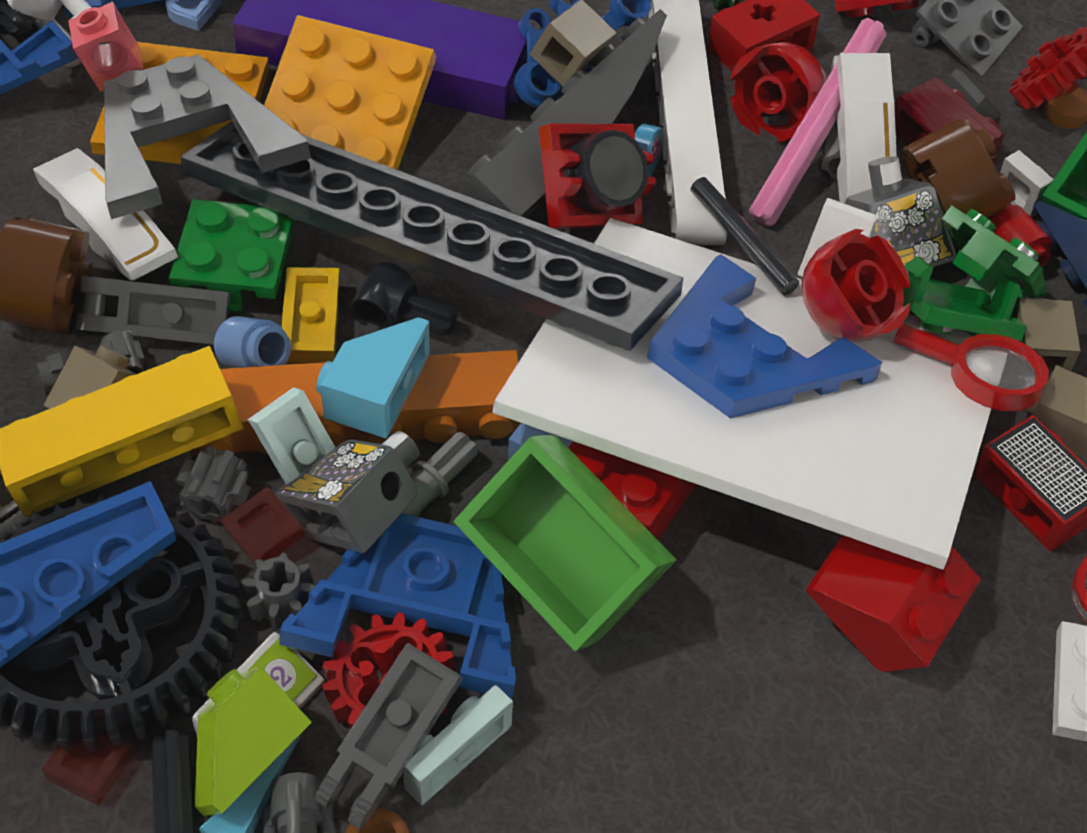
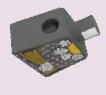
(906, 213)
(353, 492)

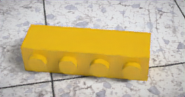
(116, 431)

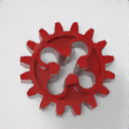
(1052, 71)
(352, 686)

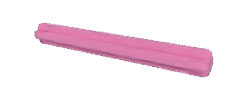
(810, 133)

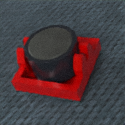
(593, 174)

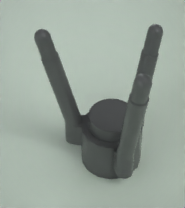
(294, 806)

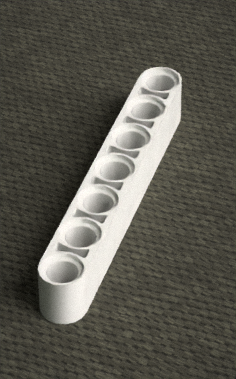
(688, 120)

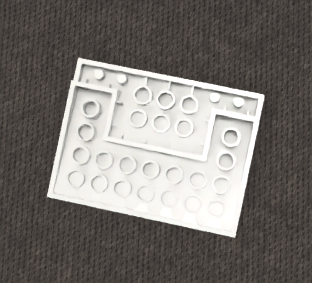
(862, 461)

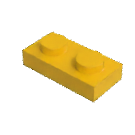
(311, 313)

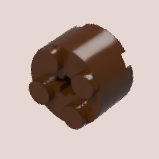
(960, 168)
(41, 273)

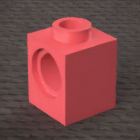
(104, 60)

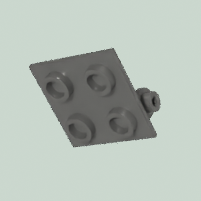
(970, 28)

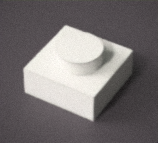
(1027, 180)

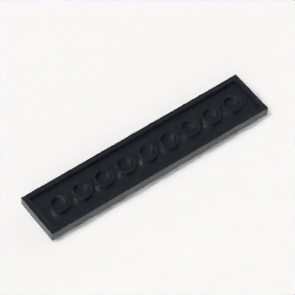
(449, 236)

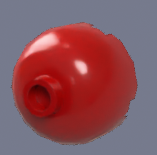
(773, 81)
(856, 287)

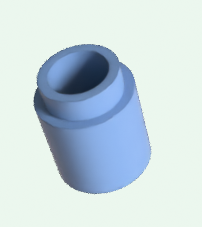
(251, 343)

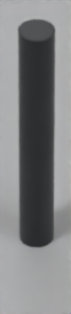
(744, 236)

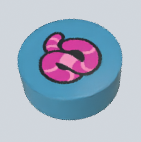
(650, 140)

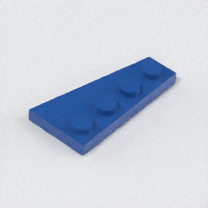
(74, 561)

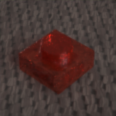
(262, 526)
(88, 773)

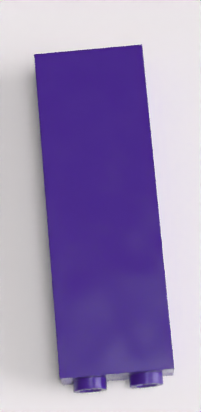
(472, 48)

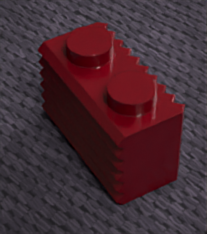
(935, 106)

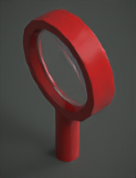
(985, 367)

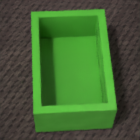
(564, 541)

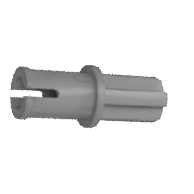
(435, 474)

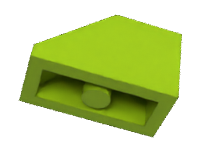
(241, 736)

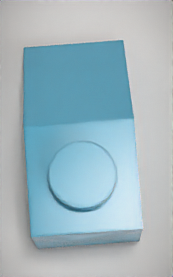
(374, 376)

